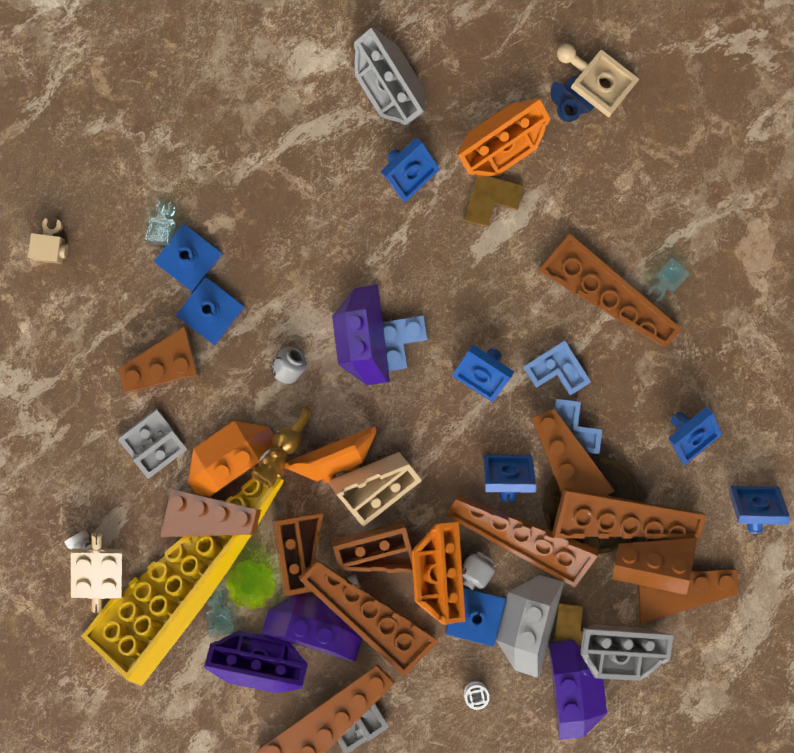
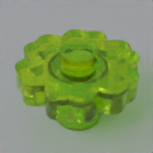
(250, 584)

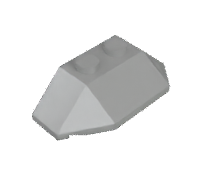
(388, 78)
(529, 622)
(624, 651)

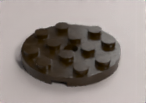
(620, 481)

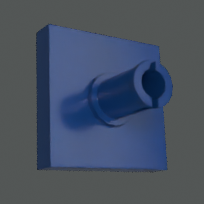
(409, 169)
(188, 258)
(210, 311)
(483, 372)
(693, 434)
(509, 474)
(759, 506)
(482, 617)

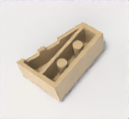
(375, 486)

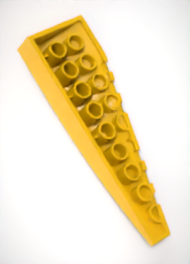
(160, 604)

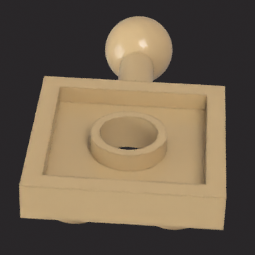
(599, 68)

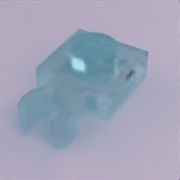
(161, 229)
(669, 278)
(219, 620)

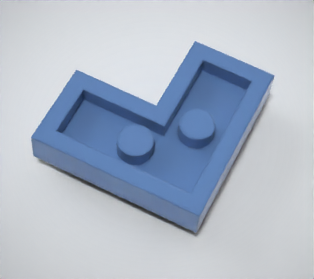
(399, 333)
(558, 362)
(588, 437)

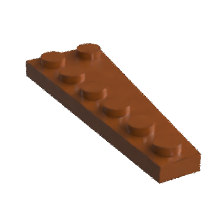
(595, 282)
(605, 516)
(557, 556)
(379, 625)
(333, 718)

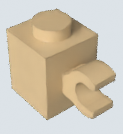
(48, 246)

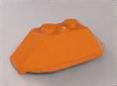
(504, 138)
(227, 456)
(334, 458)
(439, 573)

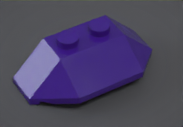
(361, 336)
(313, 625)
(257, 662)
(577, 693)

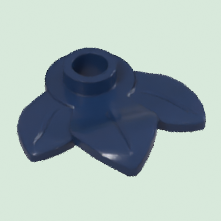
(565, 96)

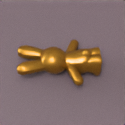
(284, 442)

